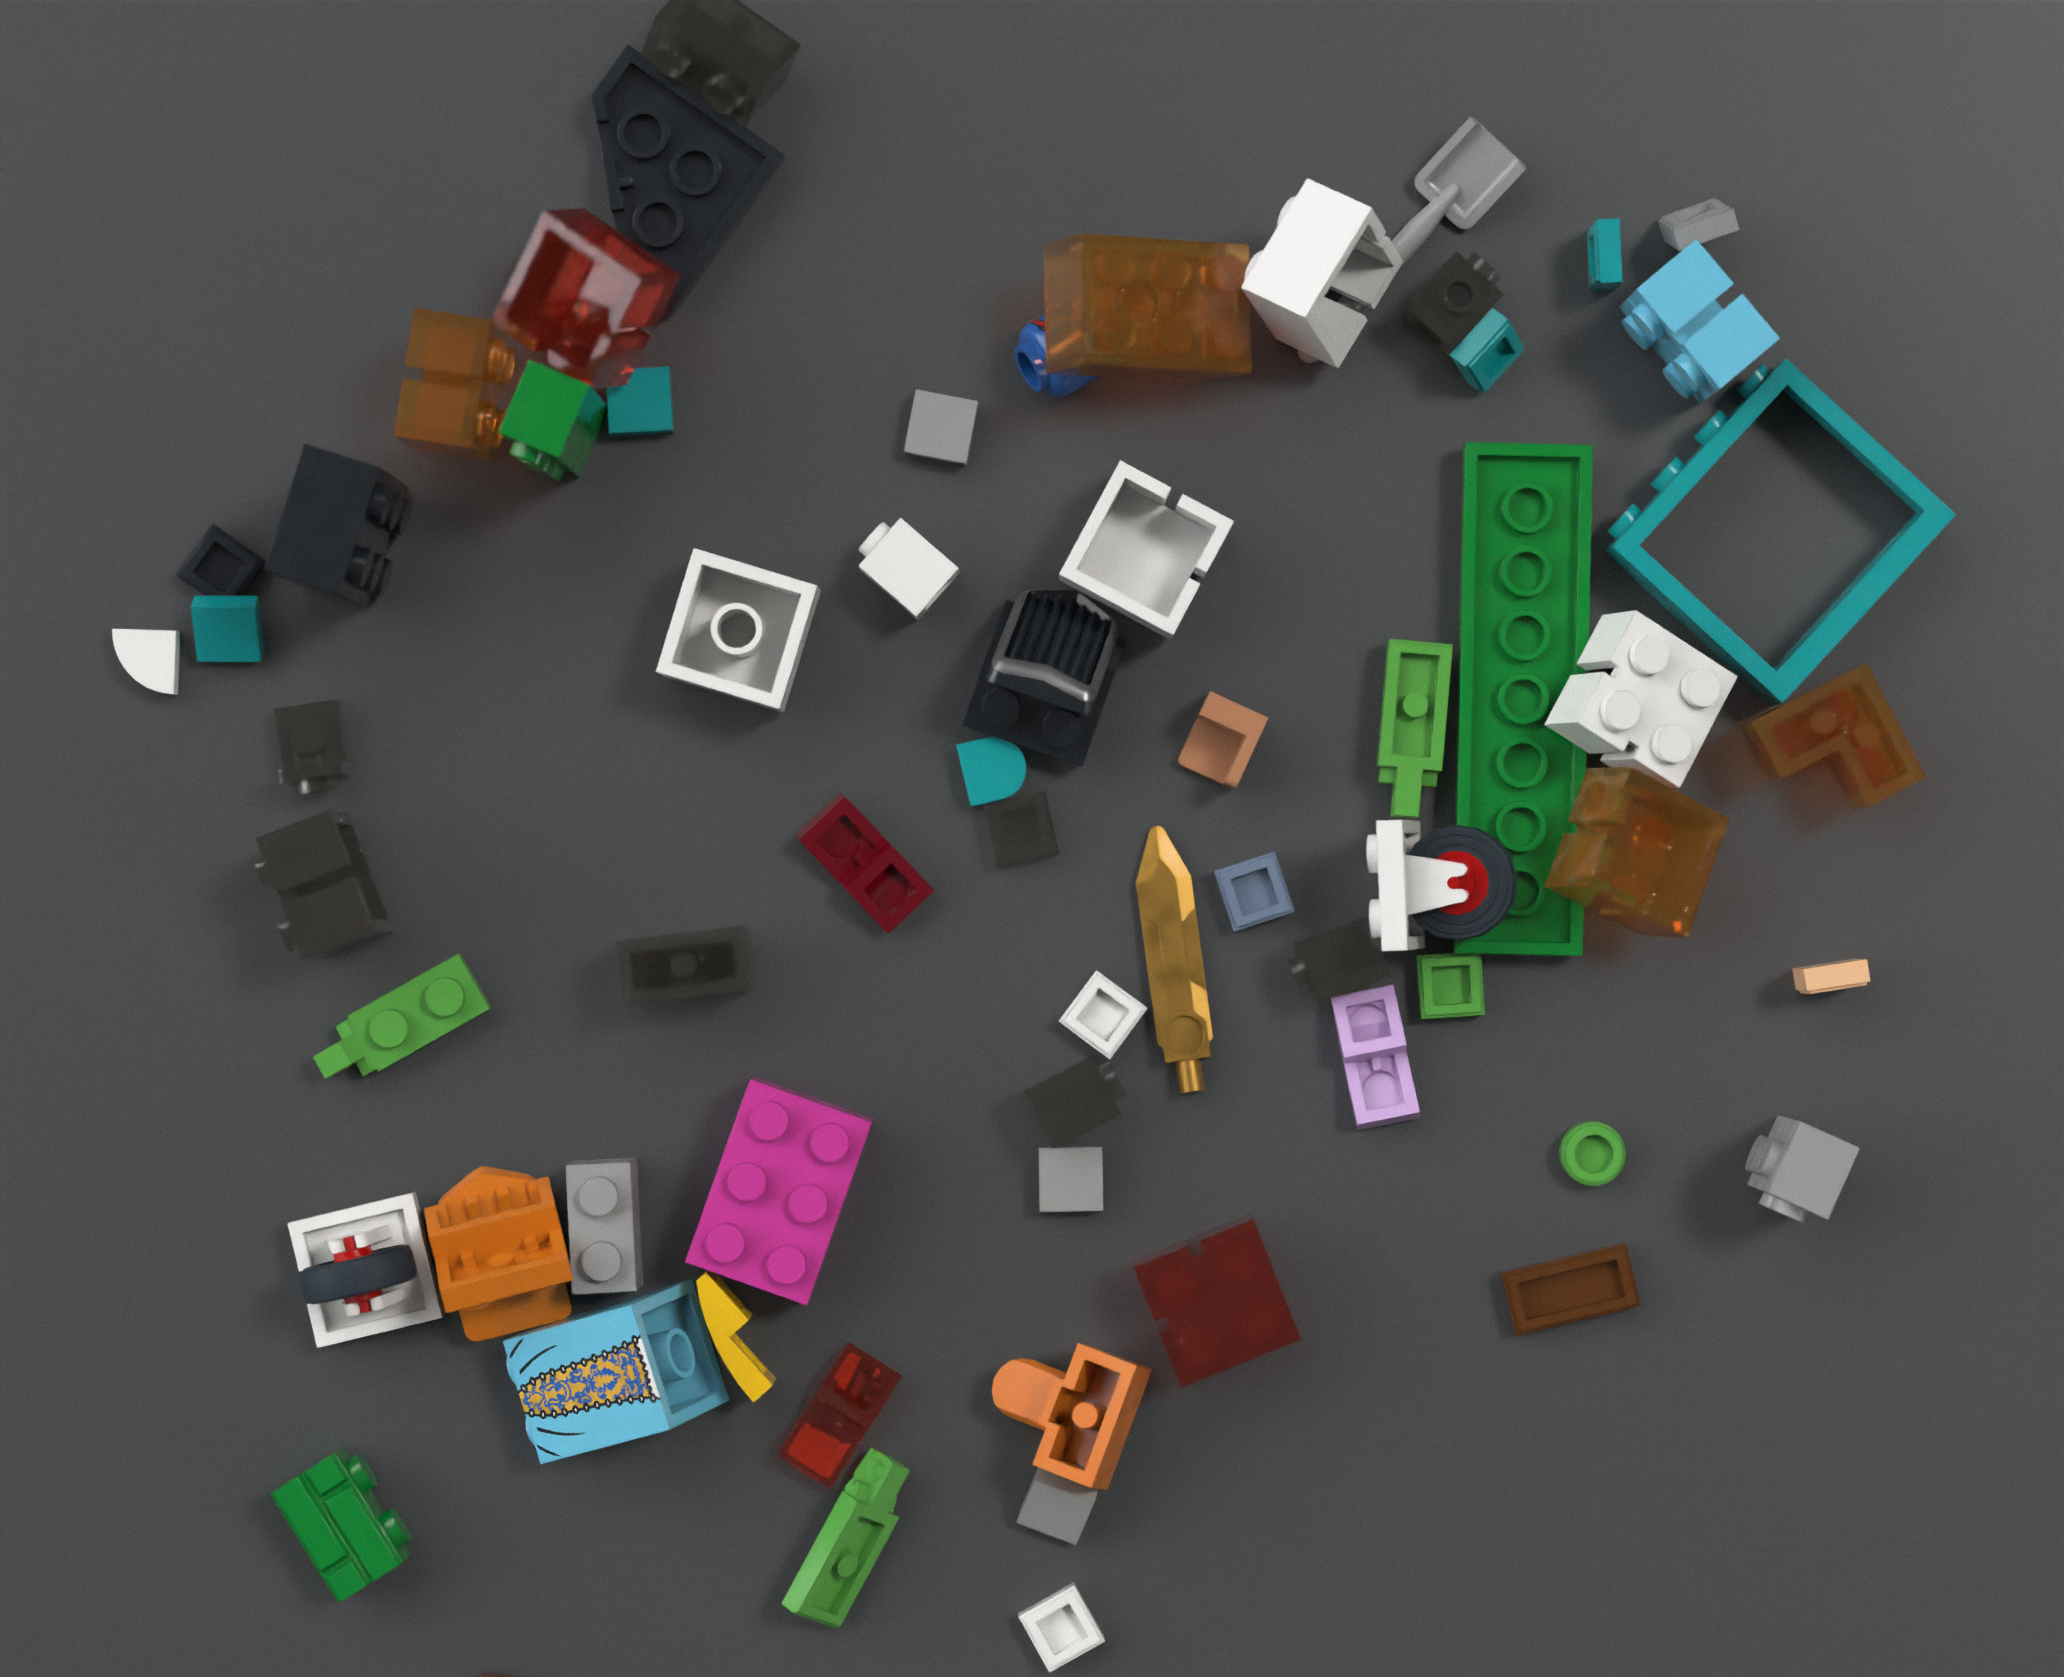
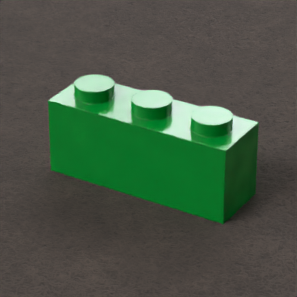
(552, 421)

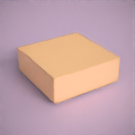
(1831, 976)

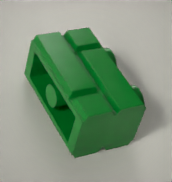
(343, 1522)

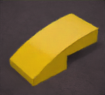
(724, 1316)

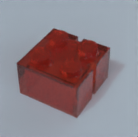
(589, 288)
(1218, 1302)

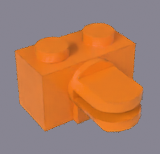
(1079, 1410)

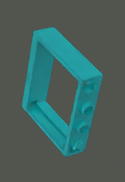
(1850, 606)

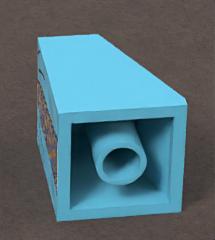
(616, 1372)

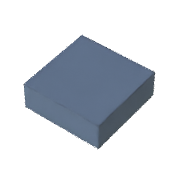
(1254, 891)

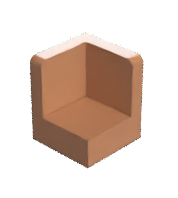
(1222, 740)

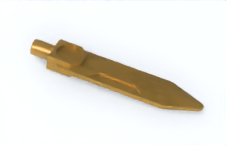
(1174, 959)

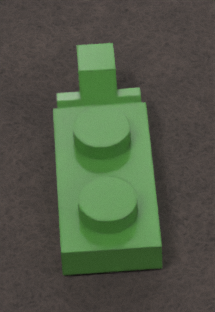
(1413, 720)
(406, 1019)
(848, 1542)

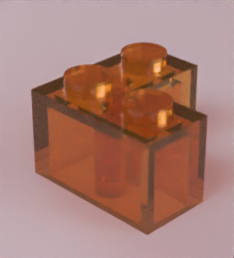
(1849, 725)

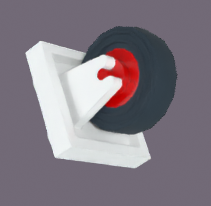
(1448, 883)
(366, 1269)

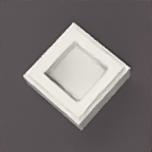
(1103, 1014)
(1061, 1627)

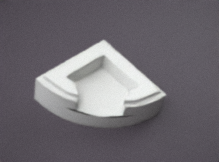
(150, 657)

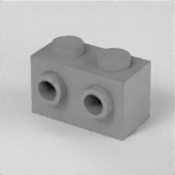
(1799, 1169)

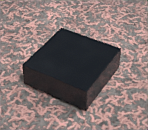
(221, 565)

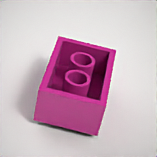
(779, 1190)

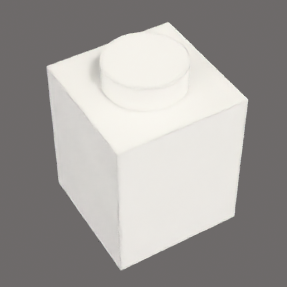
(906, 566)

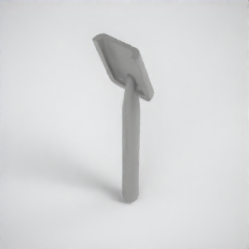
(1459, 183)

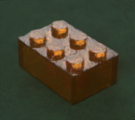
(1146, 308)

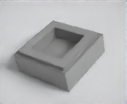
(1699, 222)
(941, 427)
(1071, 1178)
(1057, 1506)

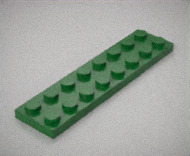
(1518, 645)

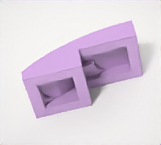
(1375, 1057)

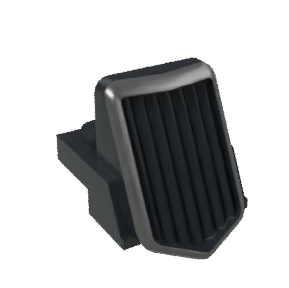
(1047, 673)

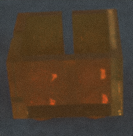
(457, 398)
(1637, 852)

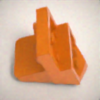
(500, 1253)

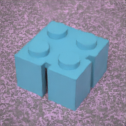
(1690, 329)

